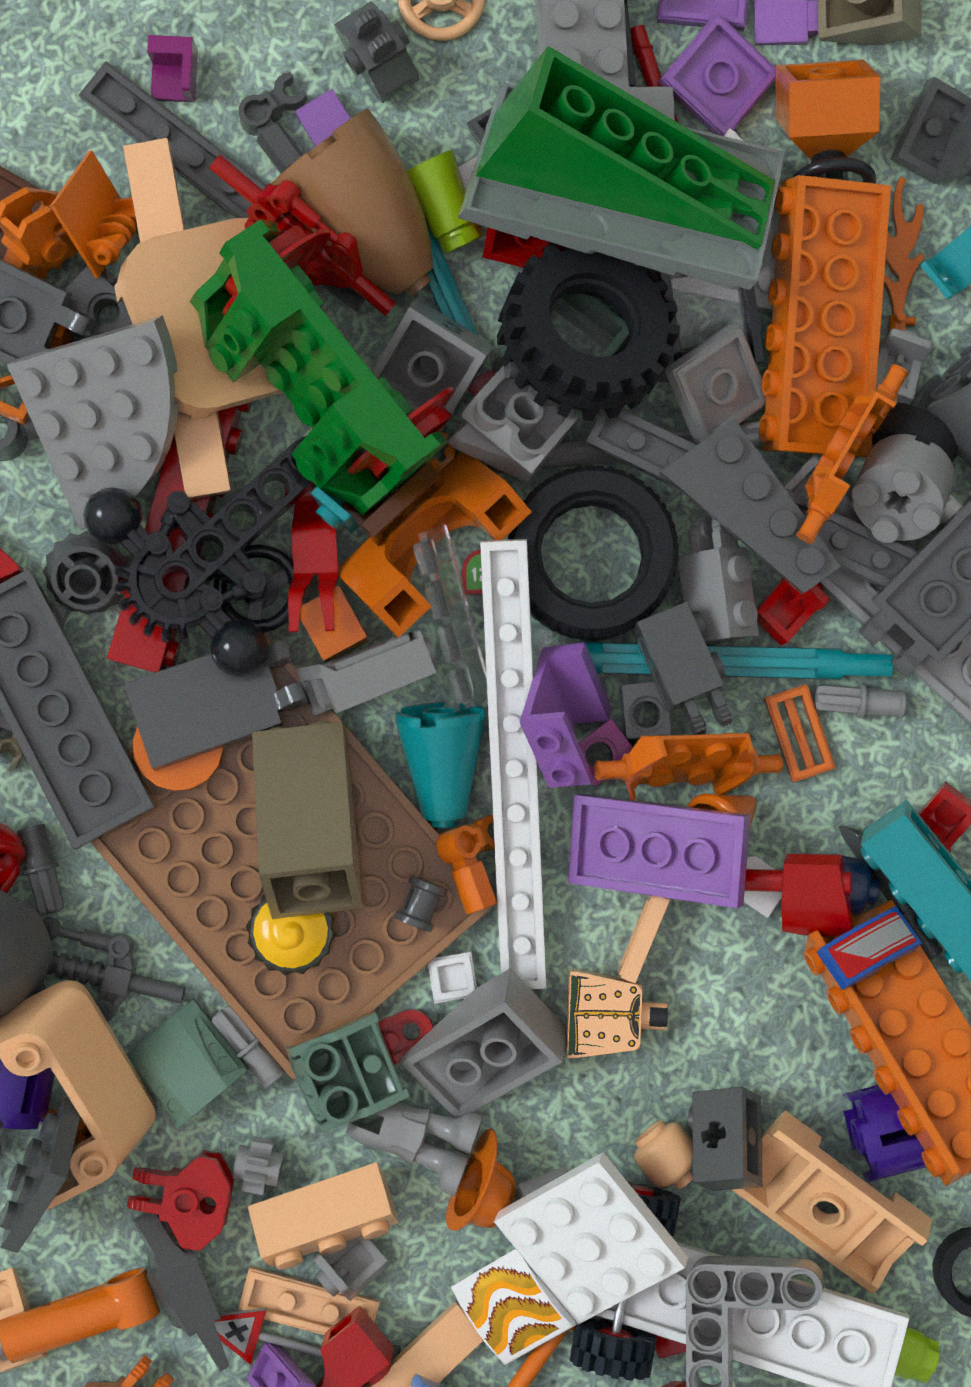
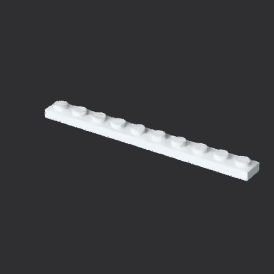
(512, 760)

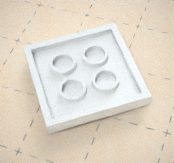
(591, 1238)

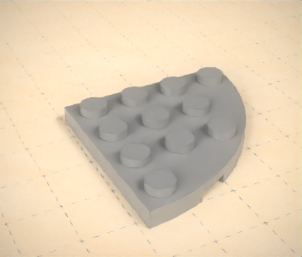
(103, 408)

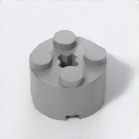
(903, 488)

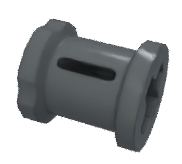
(420, 903)

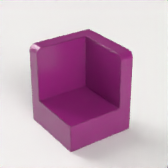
(173, 67)

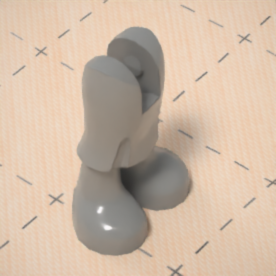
(405, 1136)

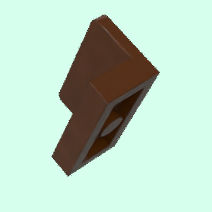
(398, 506)

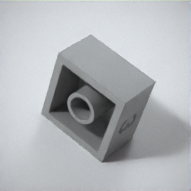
(430, 356)

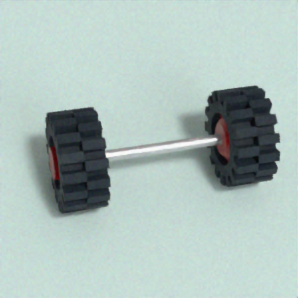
(615, 1347)

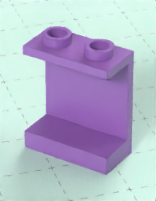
(562, 695)

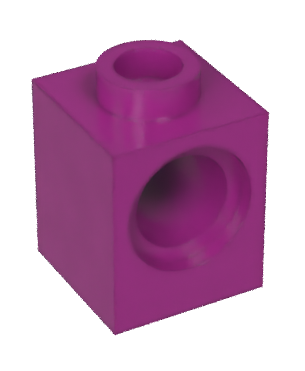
(610, 736)

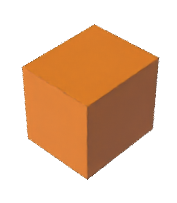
(348, 630)

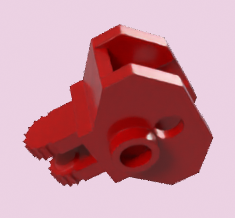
(184, 1197)

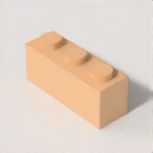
(323, 1216)

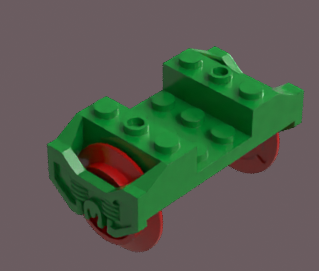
(280, 325)

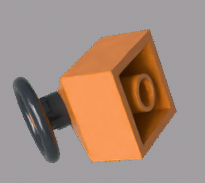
(829, 114)

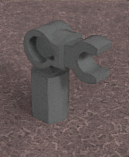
(258, 116)

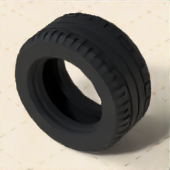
(650, 523)

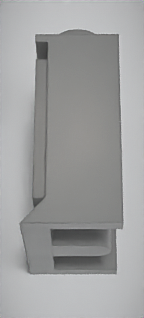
(368, 672)

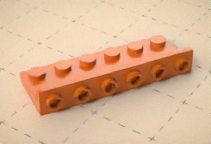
(823, 309)
(916, 1045)

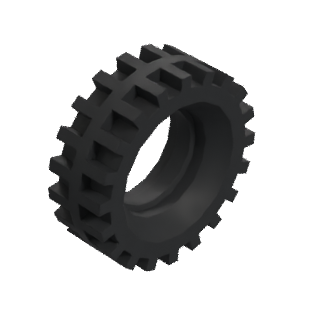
(562, 371)

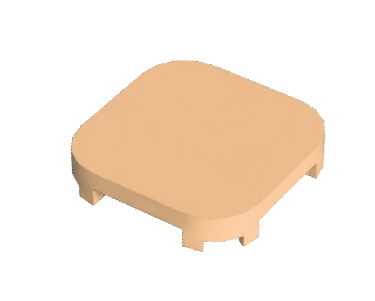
(161, 281)

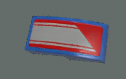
(869, 948)

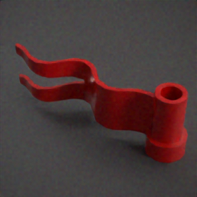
(313, 554)

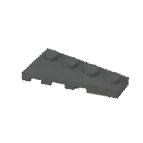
(746, 497)

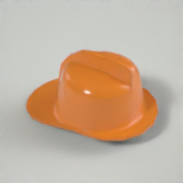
(484, 1188)

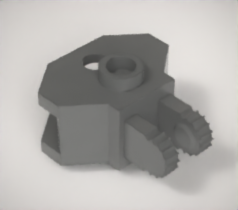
(376, 50)

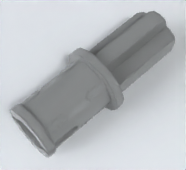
(860, 700)
(247, 1046)

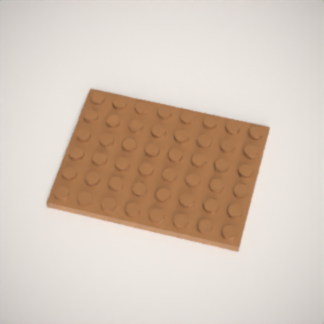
(200, 879)

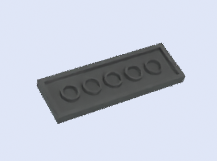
(63, 719)

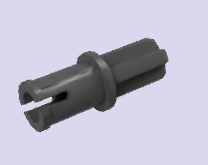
(41, 870)

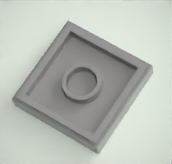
(717, 383)

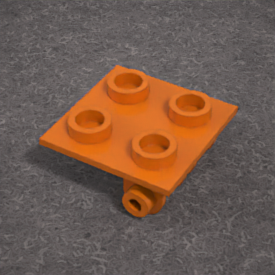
(95, 215)

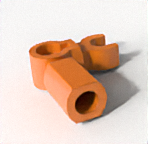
(460, 849)

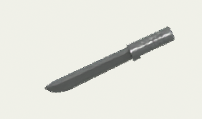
(929, 946)

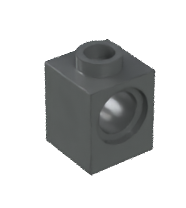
(637, 693)

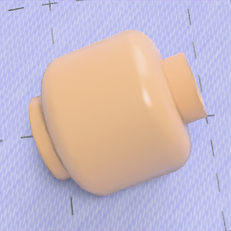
(665, 1154)

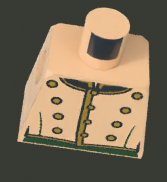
(607, 1014)

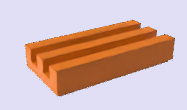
(782, 737)

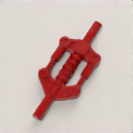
(279, 203)

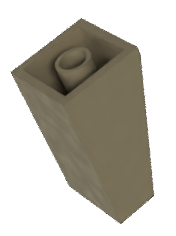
(305, 820)

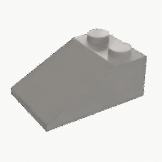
(487, 1046)

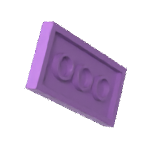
(659, 849)

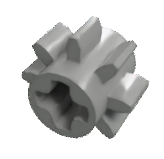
(258, 1165)

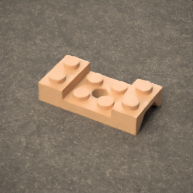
(865, 1232)

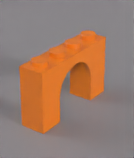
(468, 498)

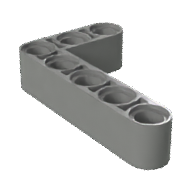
(734, 1294)

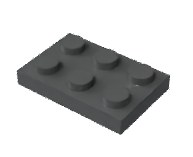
(40, 1176)

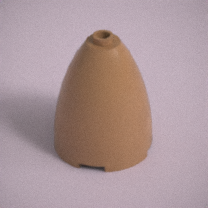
(367, 192)

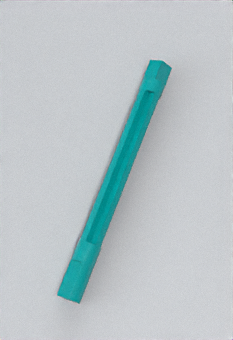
(754, 661)

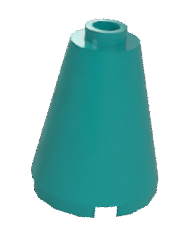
(441, 757)

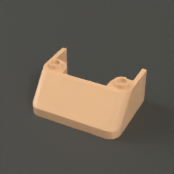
(71, 1036)

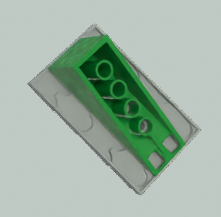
(629, 174)

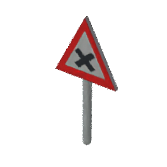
(243, 1329)

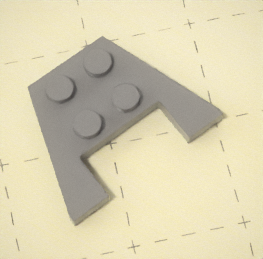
(596, 39)

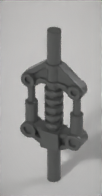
(117, 977)

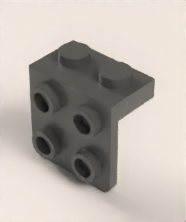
(937, 134)

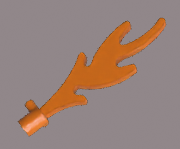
(898, 259)

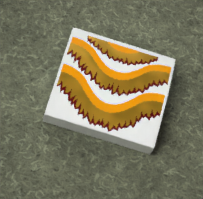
(511, 1307)

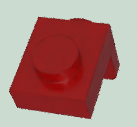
(787, 610)

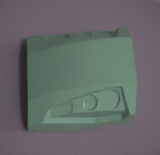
(186, 1063)
(346, 1073)

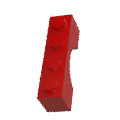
(355, 1352)

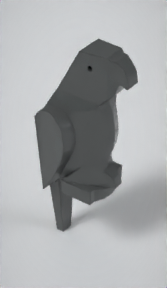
(181, 1286)

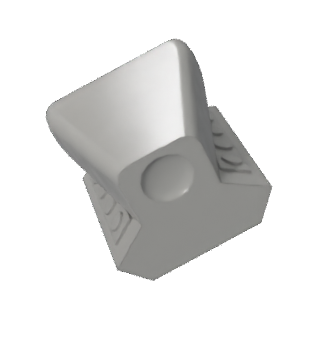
(510, 429)

